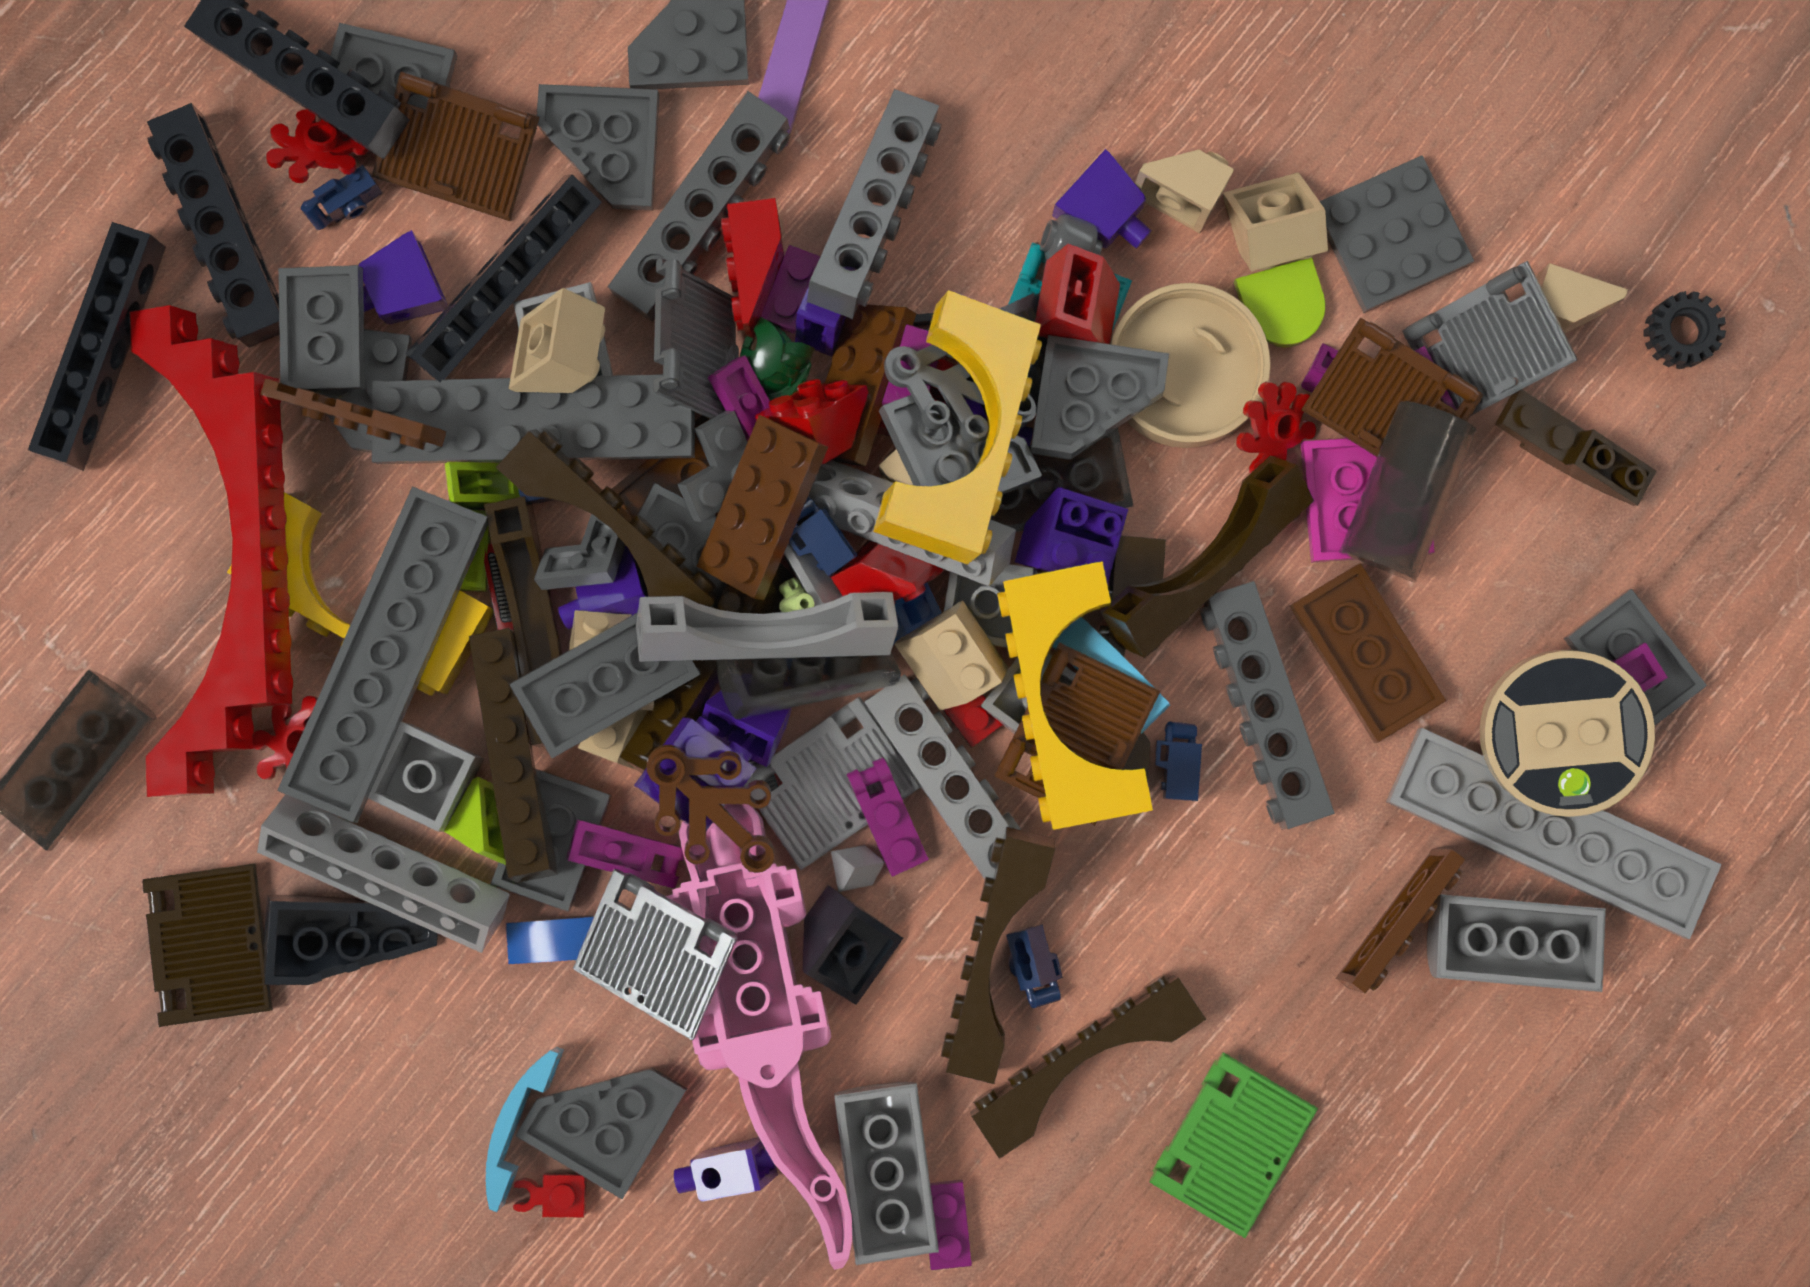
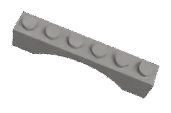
(685, 630)

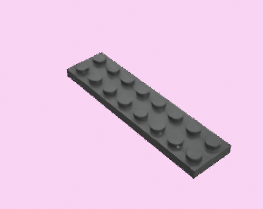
(486, 419)
(384, 655)

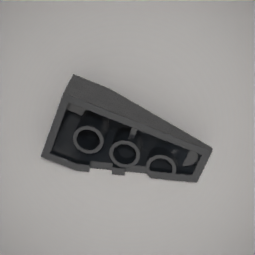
(332, 935)

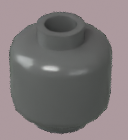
(1072, 231)

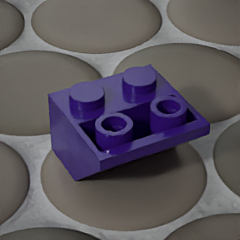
(1071, 533)

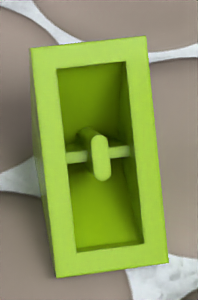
(477, 484)
(477, 821)

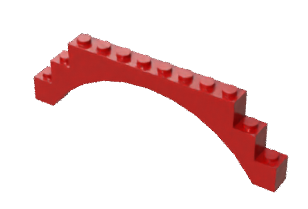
(255, 640)

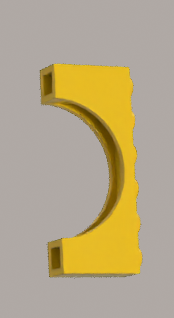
(997, 355)
(1039, 612)
(453, 645)

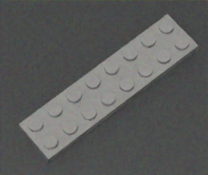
(1585, 852)

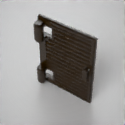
(207, 944)

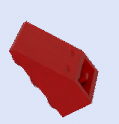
(757, 245)

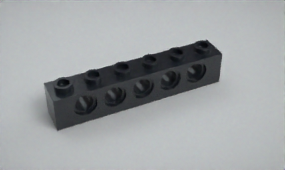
(373, 128)
(186, 130)
(503, 277)
(97, 347)

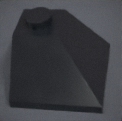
(845, 945)

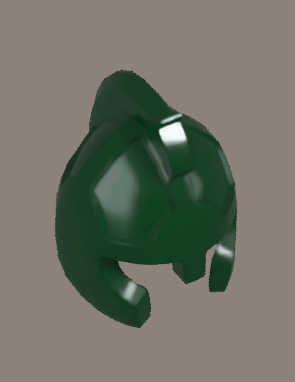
(777, 360)

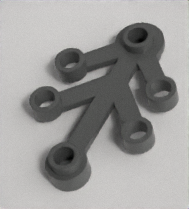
(952, 386)

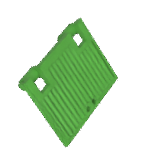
(1234, 1145)

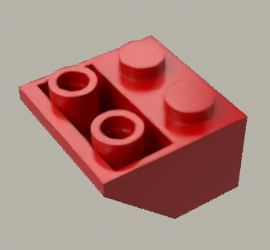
(1077, 296)
(822, 413)
(884, 570)

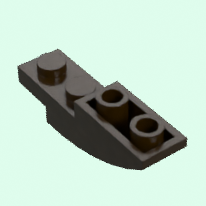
(1573, 450)

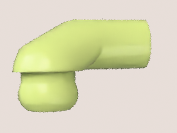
(794, 596)

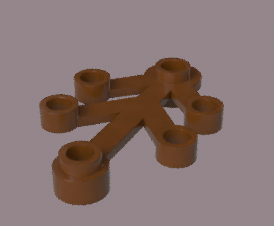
(707, 802)

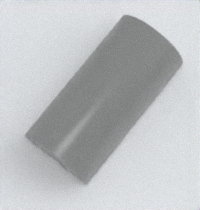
(1517, 943)
(886, 1172)

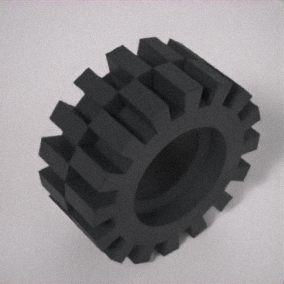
(1705, 320)

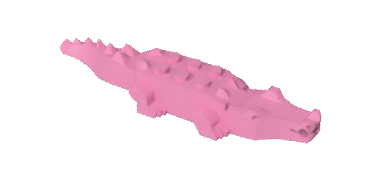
(762, 1017)

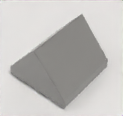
(855, 867)

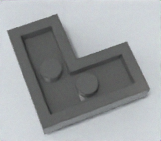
(723, 447)
(584, 564)

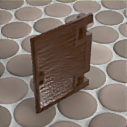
(459, 148)
(1364, 392)
(1087, 716)

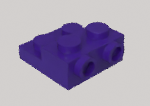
(698, 740)

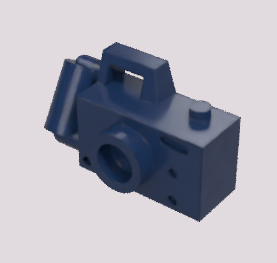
(341, 198)
(822, 539)
(1181, 762)
(1034, 965)

